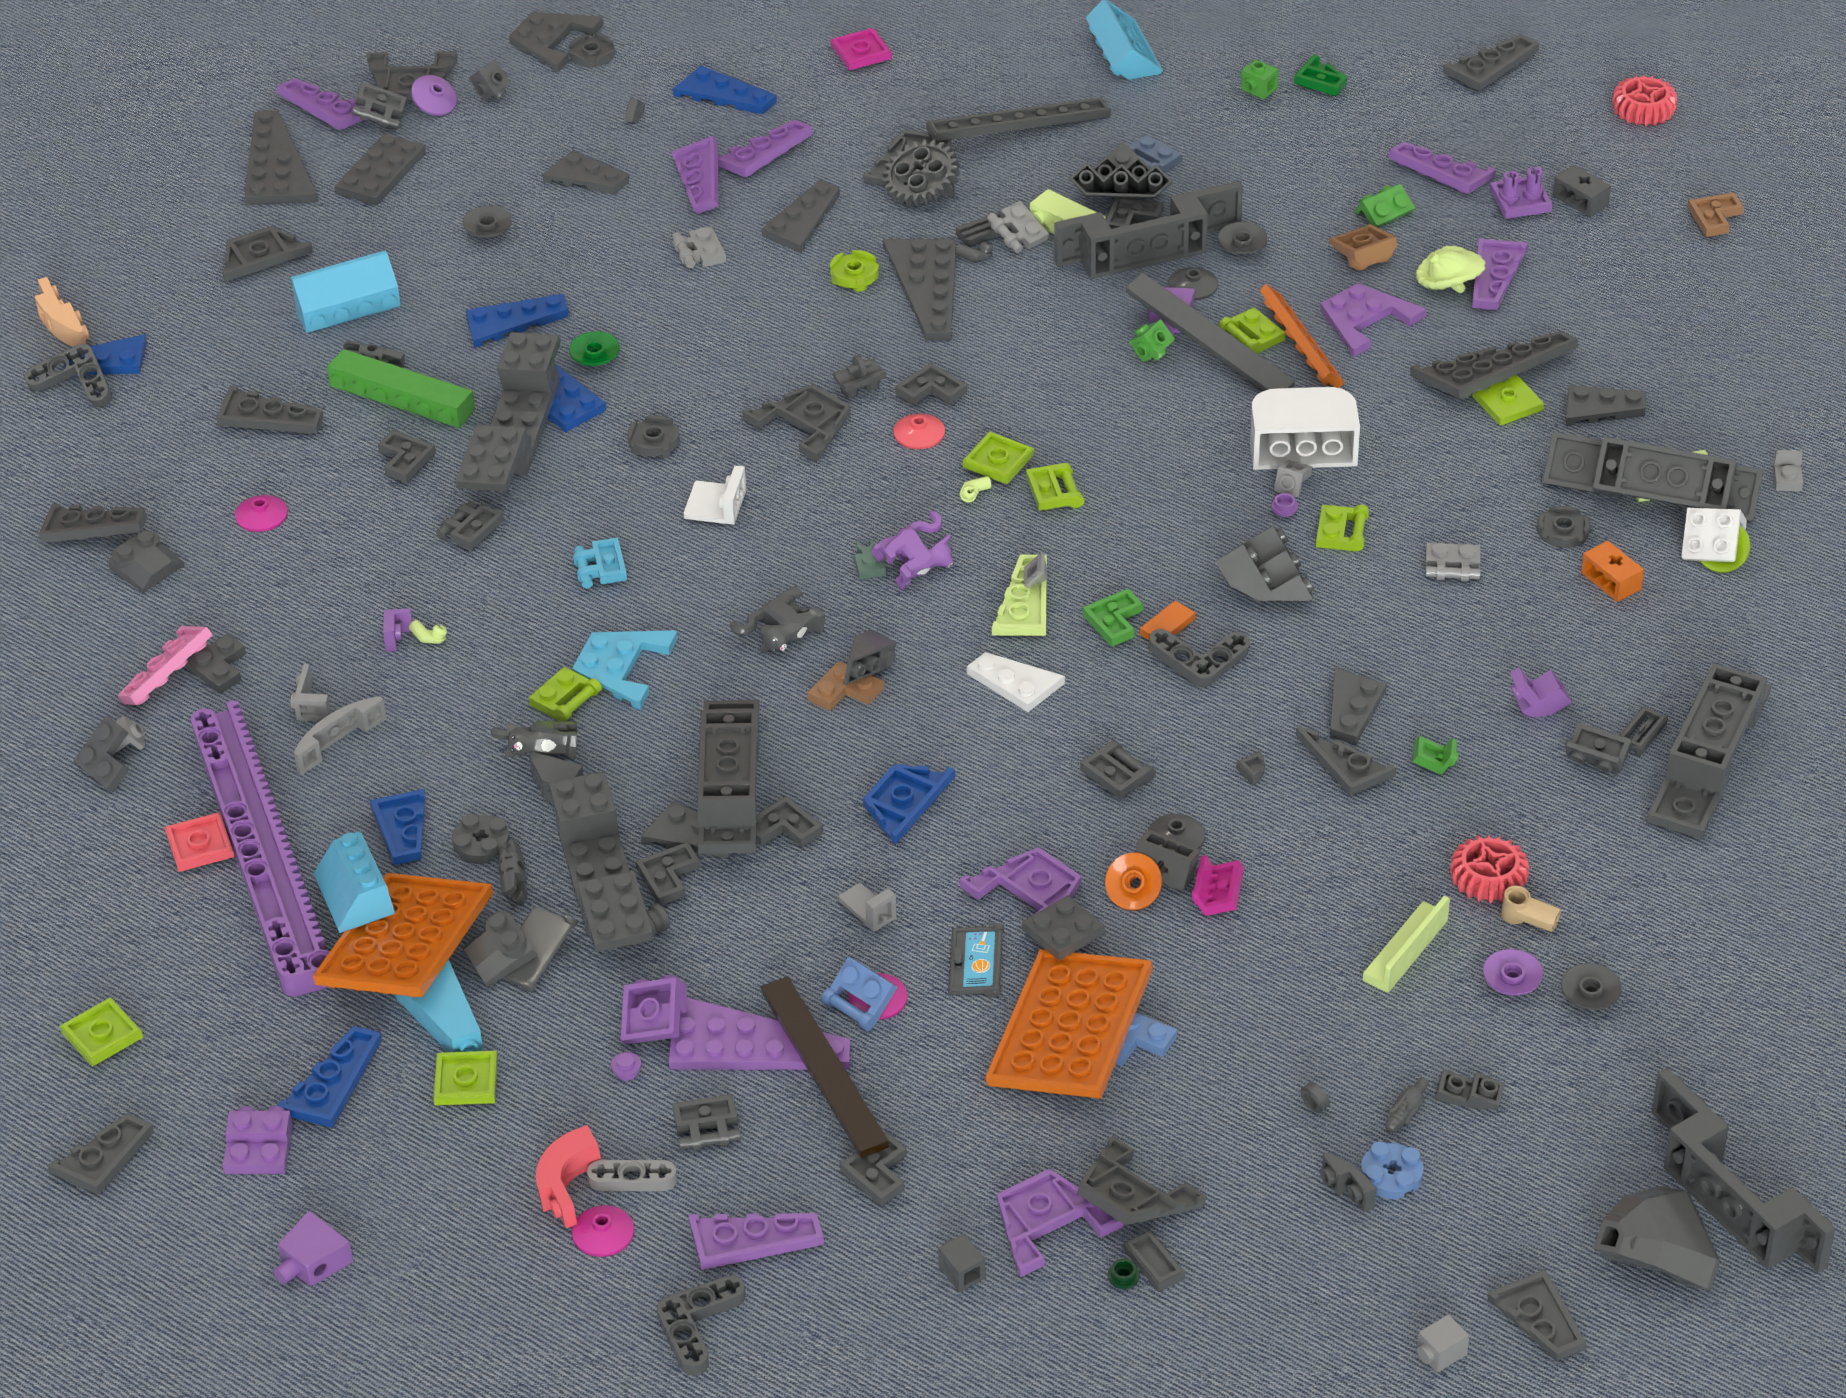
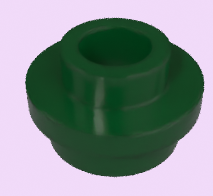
(1123, 1267)

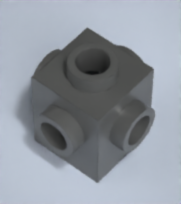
(490, 81)

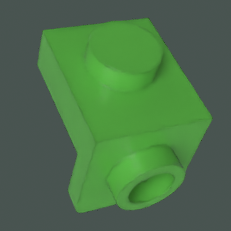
(1434, 756)

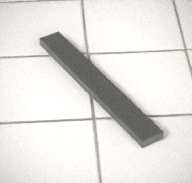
(1018, 119)
(1207, 334)

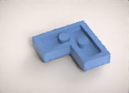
(1147, 1035)

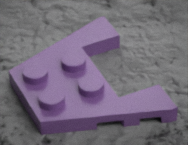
(1362, 306)
(1030, 876)
(1041, 1207)

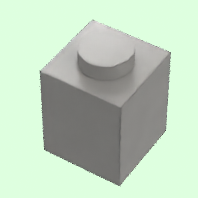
(1442, 1343)

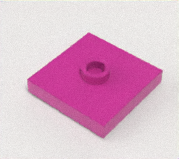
(861, 49)

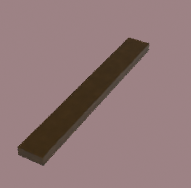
(825, 1067)

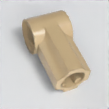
(1521, 908)

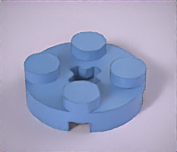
(1396, 1156)

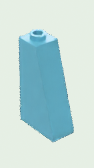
(446, 1013)

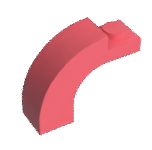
(559, 1166)

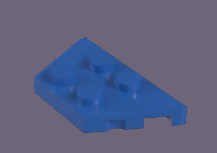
(904, 796)

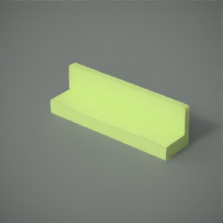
(1407, 945)

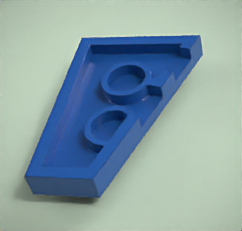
(119, 356)
(401, 824)

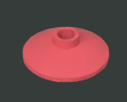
(919, 431)

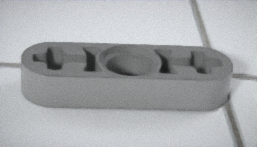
(653, 1183)

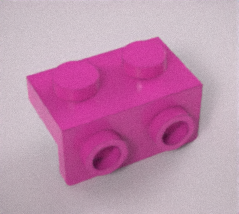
(1217, 886)

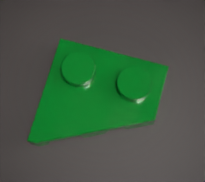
(1320, 77)

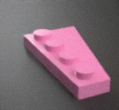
(189, 641)

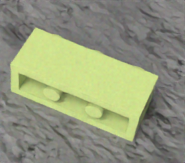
(1053, 207)

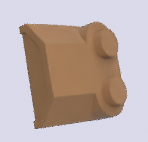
(1365, 246)

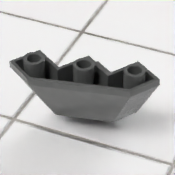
(1121, 176)
(1266, 569)
(1662, 1234)

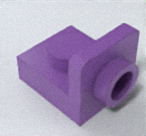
(394, 624)

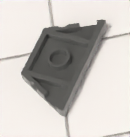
(261, 250)

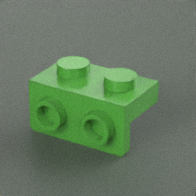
(1385, 206)

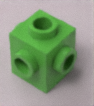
(1259, 79)
(1147, 343)

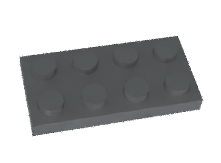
(380, 169)

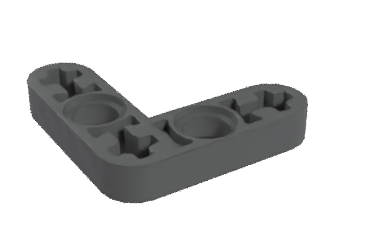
(80, 367)
(1199, 663)
(688, 1313)

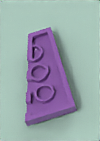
(764, 149)
(1501, 265)
(735, 1240)

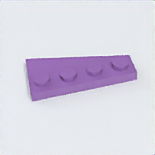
(321, 104)
(1441, 167)
(700, 173)

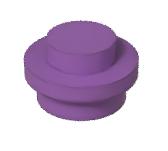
(1284, 505)
(626, 1065)

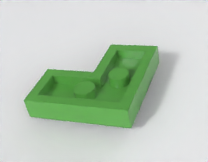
(1110, 615)

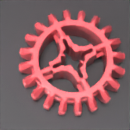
(1644, 100)
(1488, 868)

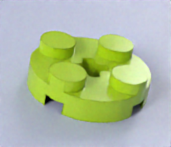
(844, 273)

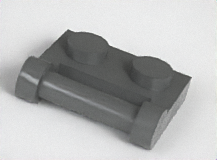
(1112, 774)

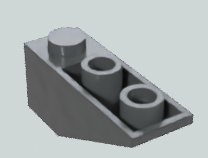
(869, 655)

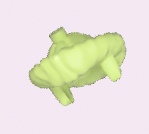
(1449, 268)

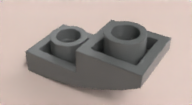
(1476, 1093)
(1347, 1178)

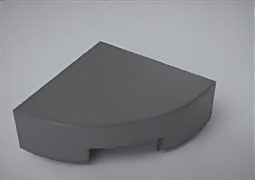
(634, 110)
(1252, 767)

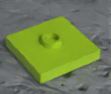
(1509, 400)
(998, 457)
(101, 1031)
(465, 1078)

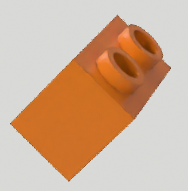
(1612, 571)

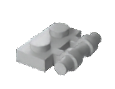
(1022, 223)
(705, 245)
(1452, 561)

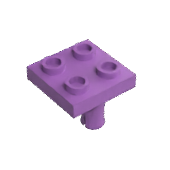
(1521, 195)

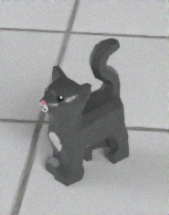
(783, 621)
(540, 737)

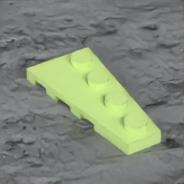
(1023, 608)

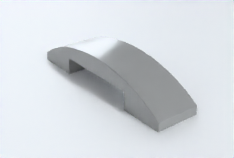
(360, 714)

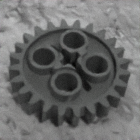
(921, 173)

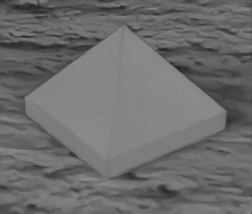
(1035, 571)

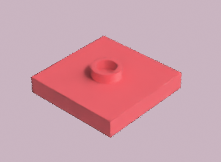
(199, 842)

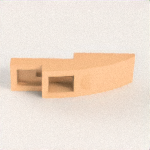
(59, 317)

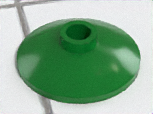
(594, 348)

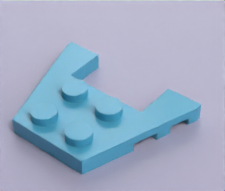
(613, 655)

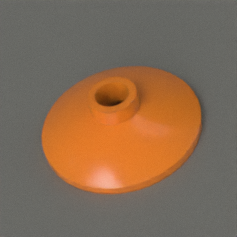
(1120, 877)

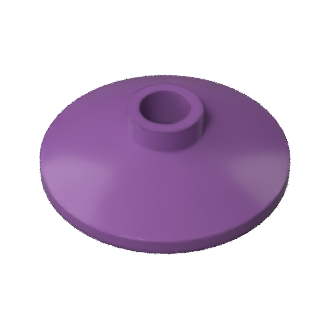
(433, 95)
(1512, 972)

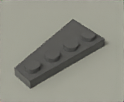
(1491, 63)
(800, 218)
(255, 412)
(82, 524)

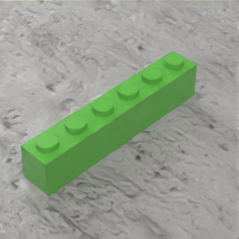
(401, 388)

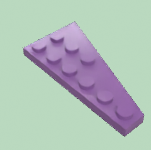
(737, 1040)

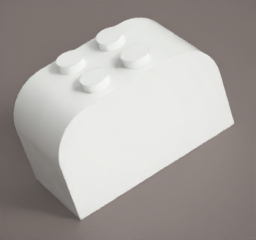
(1305, 427)

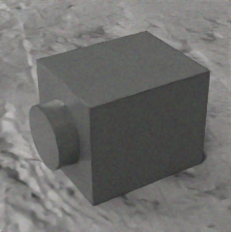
(961, 1262)

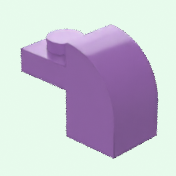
(1541, 696)

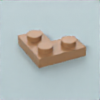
(1712, 212)
(831, 690)

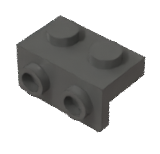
(1598, 748)

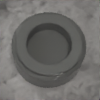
(1314, 1097)

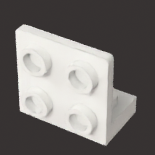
(716, 500)
(1712, 534)

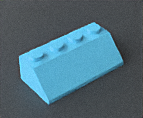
(1122, 42)
(345, 291)
(352, 883)

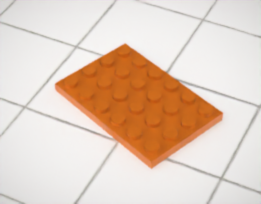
(411, 946)
(1069, 1024)

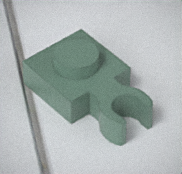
(866, 563)

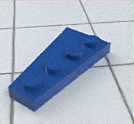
(724, 90)
(517, 316)
(332, 1082)

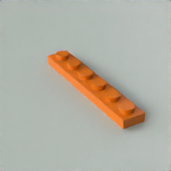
(1297, 332)

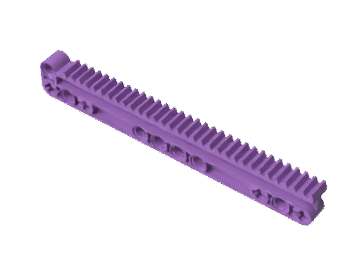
(261, 848)

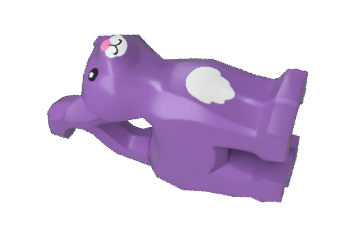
(912, 552)

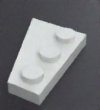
(1015, 681)

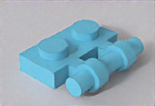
(608, 559)

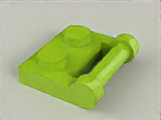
(1260, 330)
(1047, 490)
(1333, 526)
(560, 689)

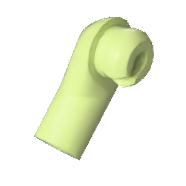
(971, 488)
(433, 636)

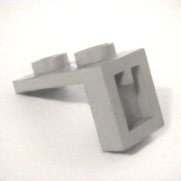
(306, 705)
(871, 909)

